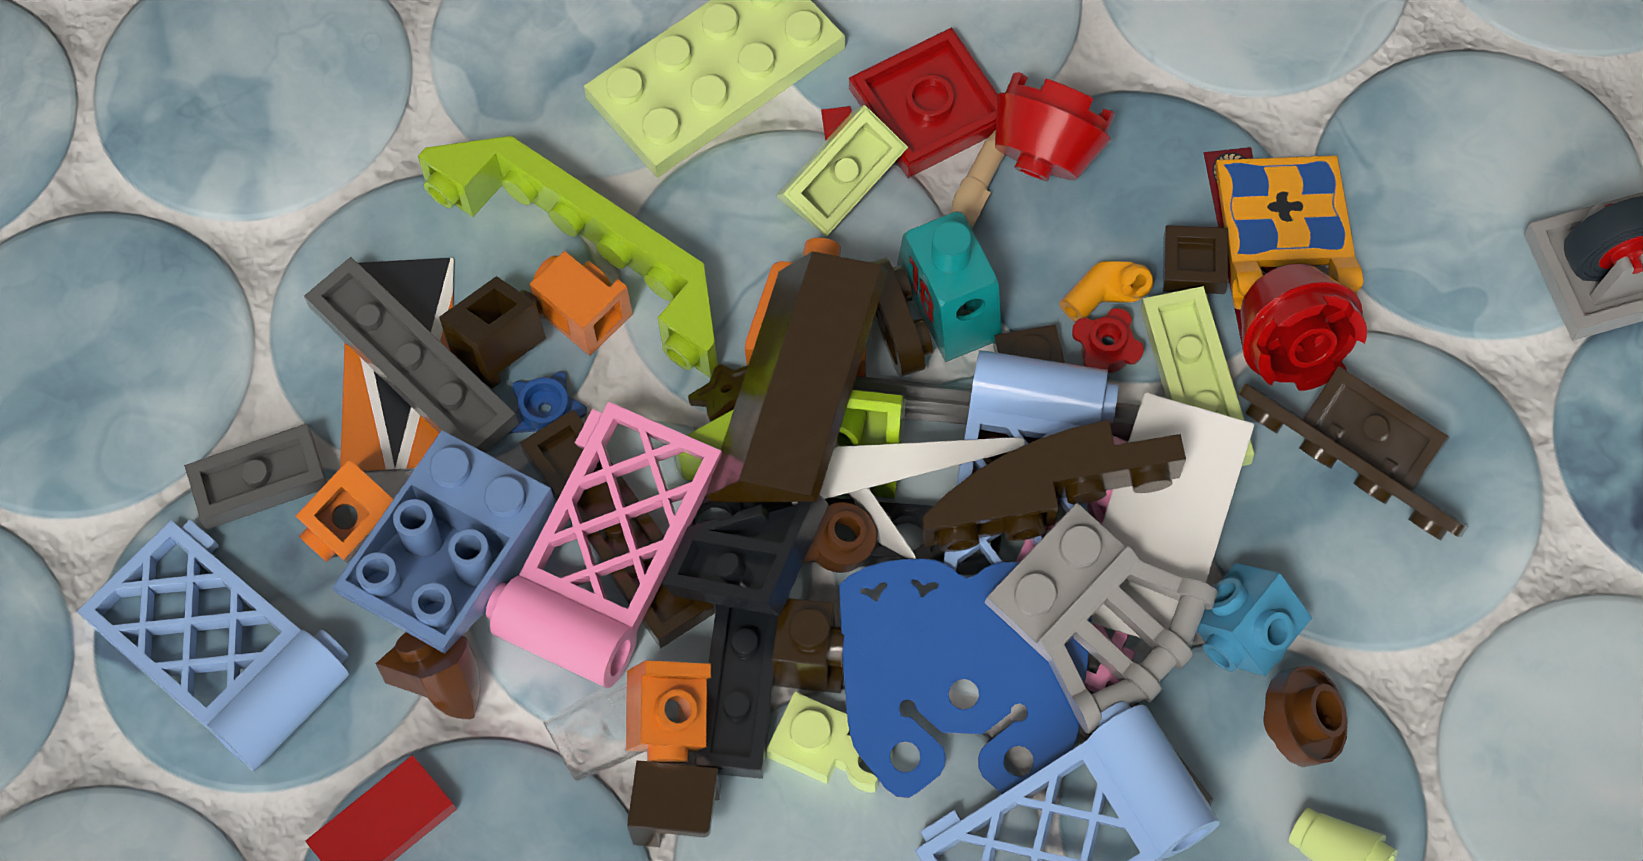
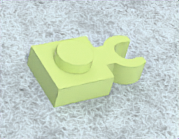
(816, 742)

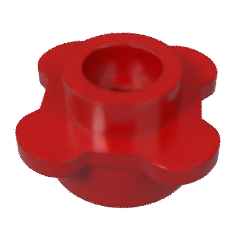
(1108, 357)

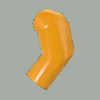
(1107, 284)

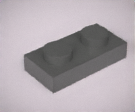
(255, 476)

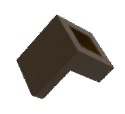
(671, 801)

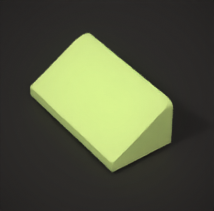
(842, 170)

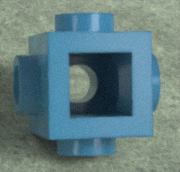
(1252, 620)

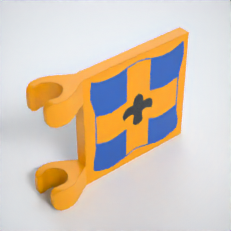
(1285, 216)

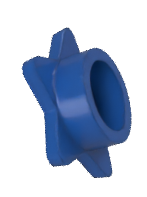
(540, 392)

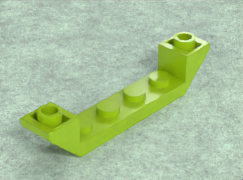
(475, 170)

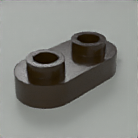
(905, 339)

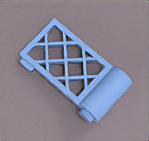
(1030, 401)
(278, 684)
(1132, 770)

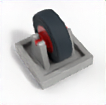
(1593, 264)

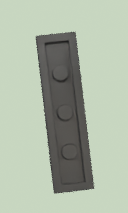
(410, 357)

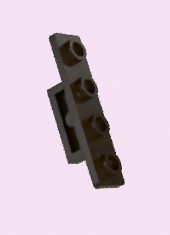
(1369, 435)

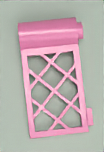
(566, 621)

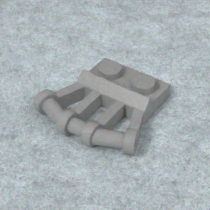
(1063, 586)

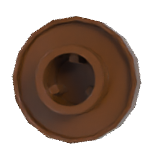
(1305, 716)

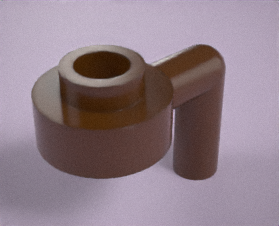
(837, 554)

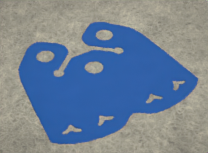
(922, 646)

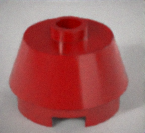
(1049, 129)
(1299, 326)

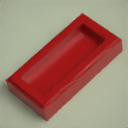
(385, 818)

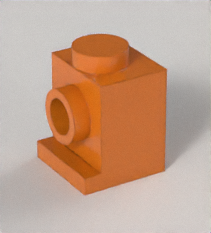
(580, 300)
(346, 488)
(647, 725)

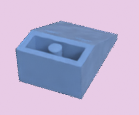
(447, 542)

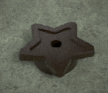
(720, 393)

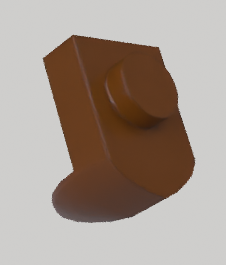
(446, 678)

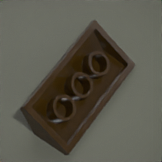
(798, 381)

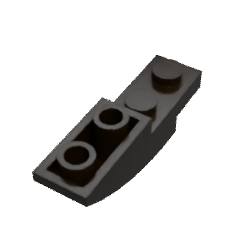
(1022, 487)

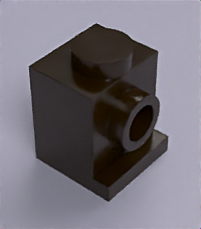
(493, 328)
(808, 647)

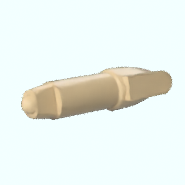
(973, 188)

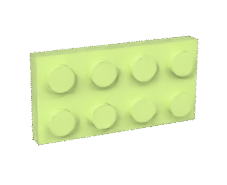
(710, 74)

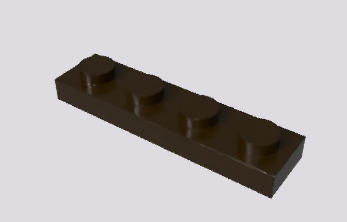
(553, 457)

